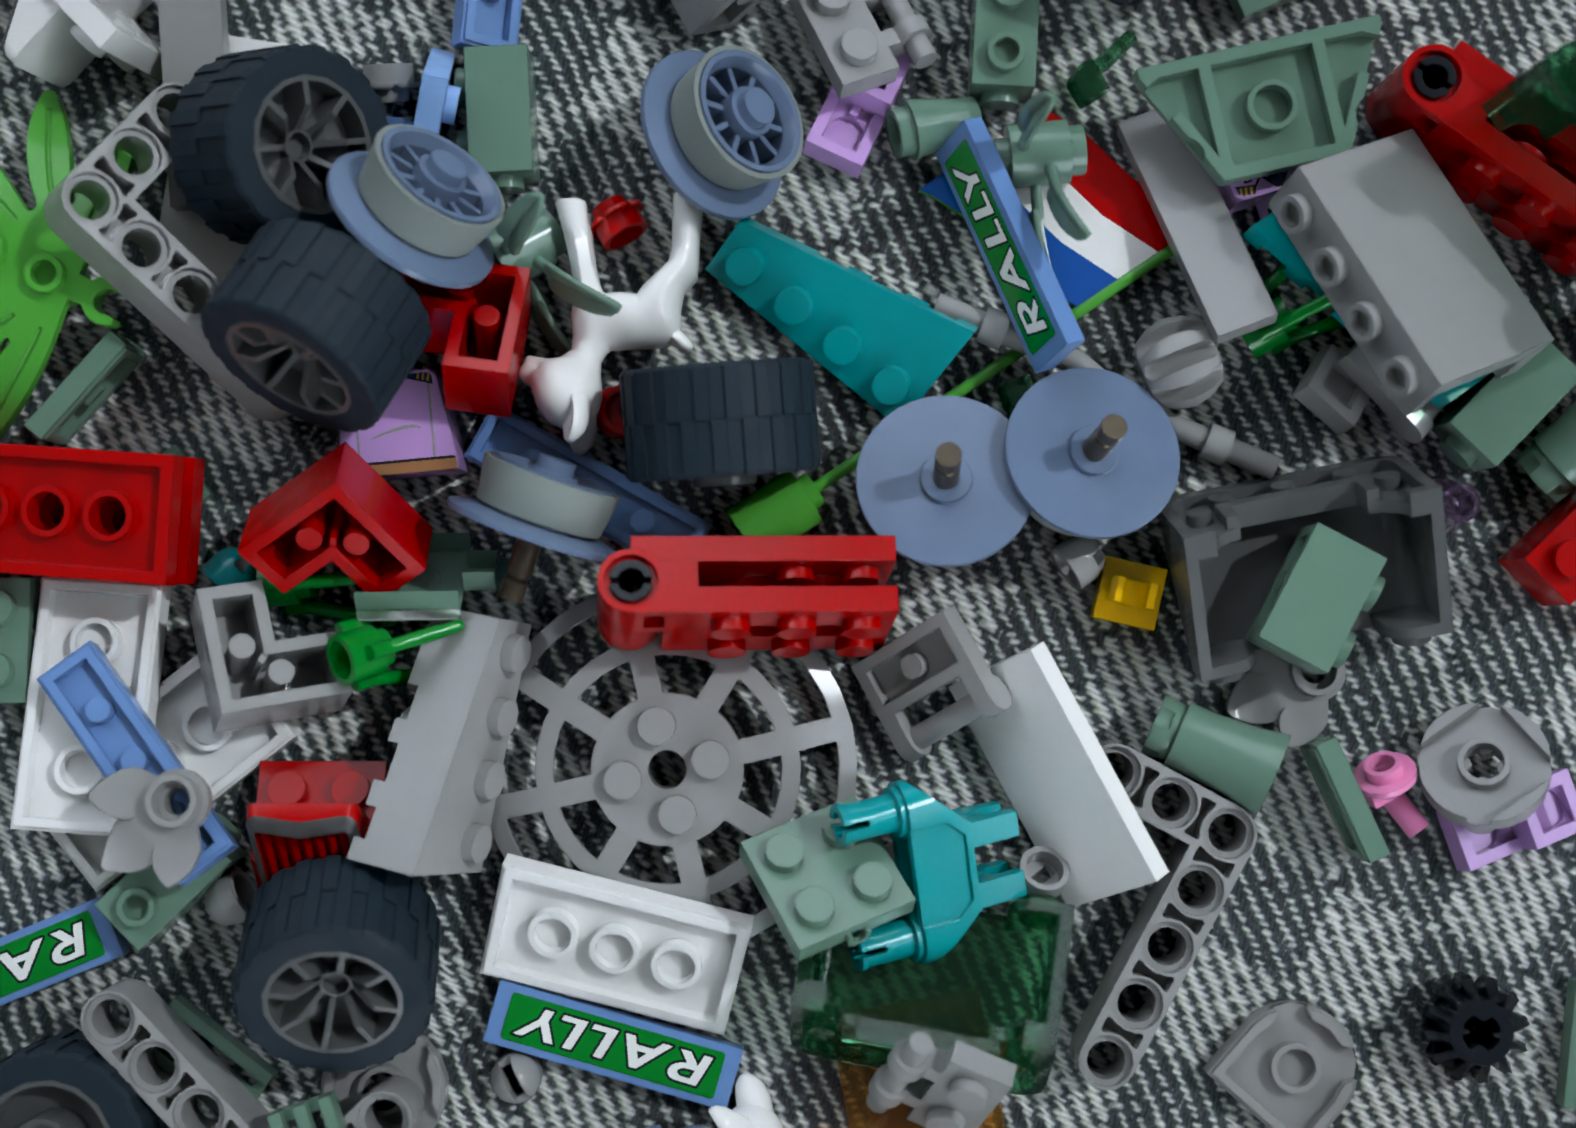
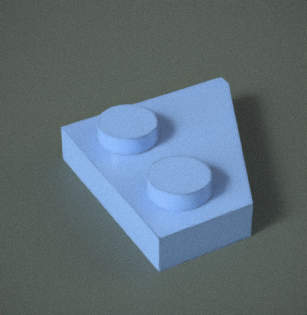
(437, 98)

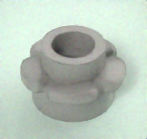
(391, 81)

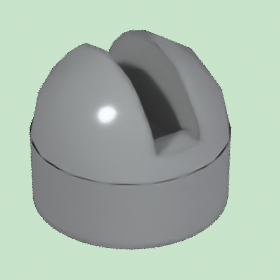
(1078, 560)
(1033, 864)
(229, 898)
(527, 1071)

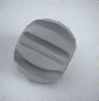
(1179, 362)

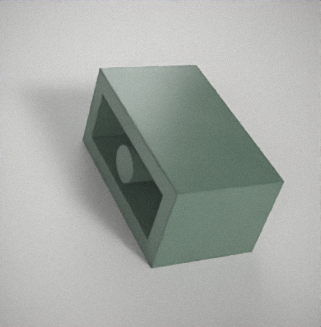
(1318, 600)

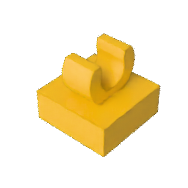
(1129, 593)

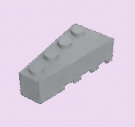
(449, 752)

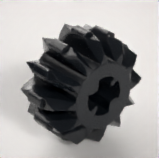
(1494, 1031)

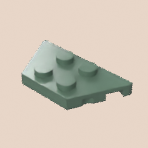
(1266, 101)

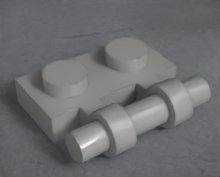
(854, 48)
(939, 1085)

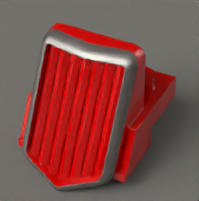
(308, 811)

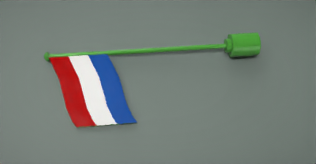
(1118, 252)

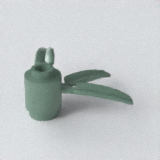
(1045, 154)
(534, 241)

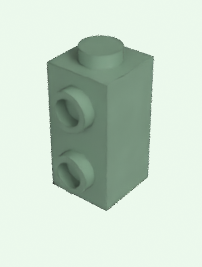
(1002, 52)
(500, 113)
(1503, 411)
(147, 909)

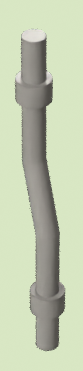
(1212, 442)

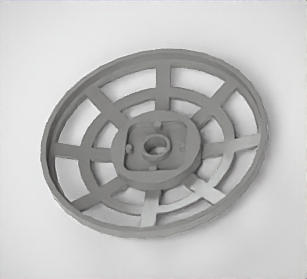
(673, 723)

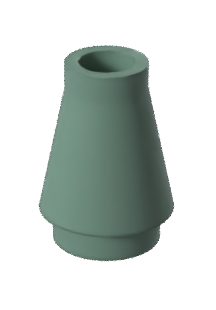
(924, 125)

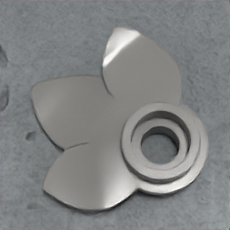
(1281, 694)
(146, 824)

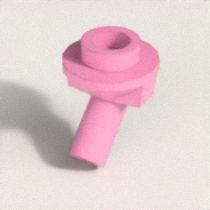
(1384, 781)

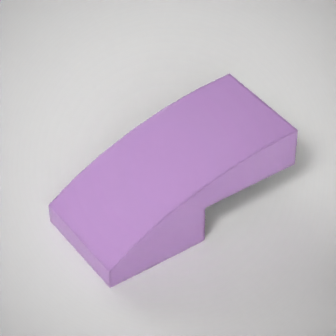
(850, 126)
(1548, 824)

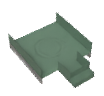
(440, 588)

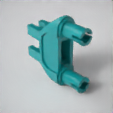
(937, 863)

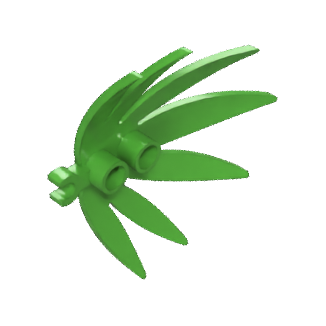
(37, 269)

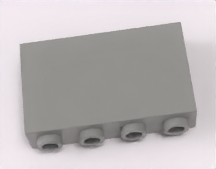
(1408, 269)

